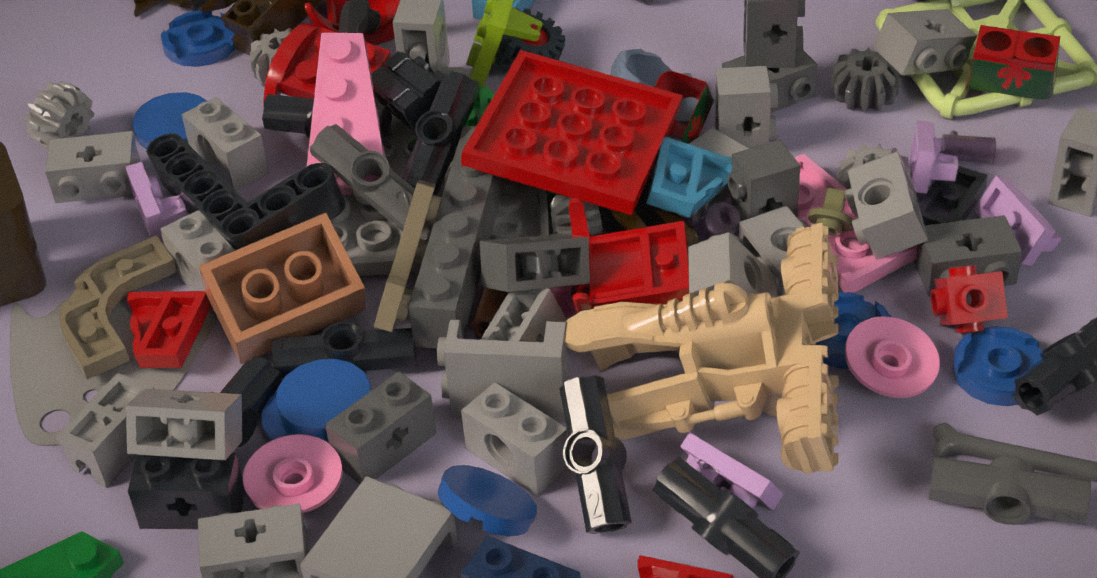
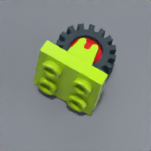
(506, 33)

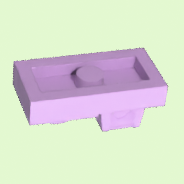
(927, 161)
(149, 199)
(1028, 225)
(717, 466)

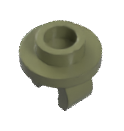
(832, 213)

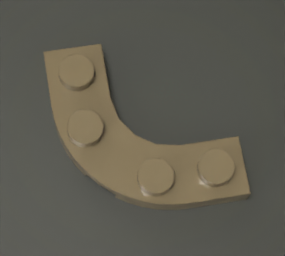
(410, 251)
(97, 292)

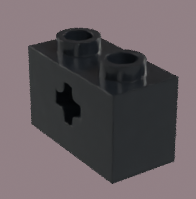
(182, 490)

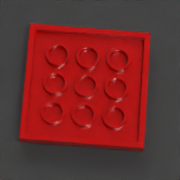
(573, 131)

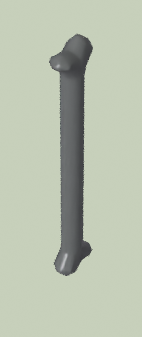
(953, 442)

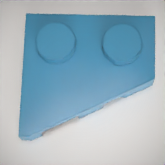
(686, 177)

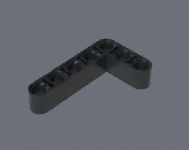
(241, 223)

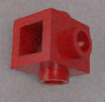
(983, 293)

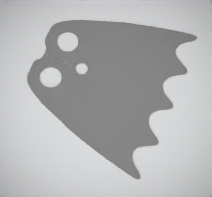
(50, 379)

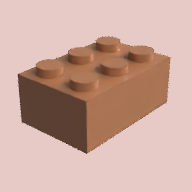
(283, 287)

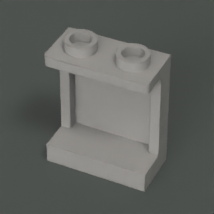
(524, 368)
(381, 535)

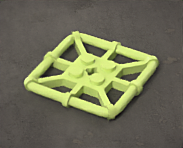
(1068, 78)

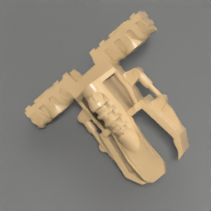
(733, 350)

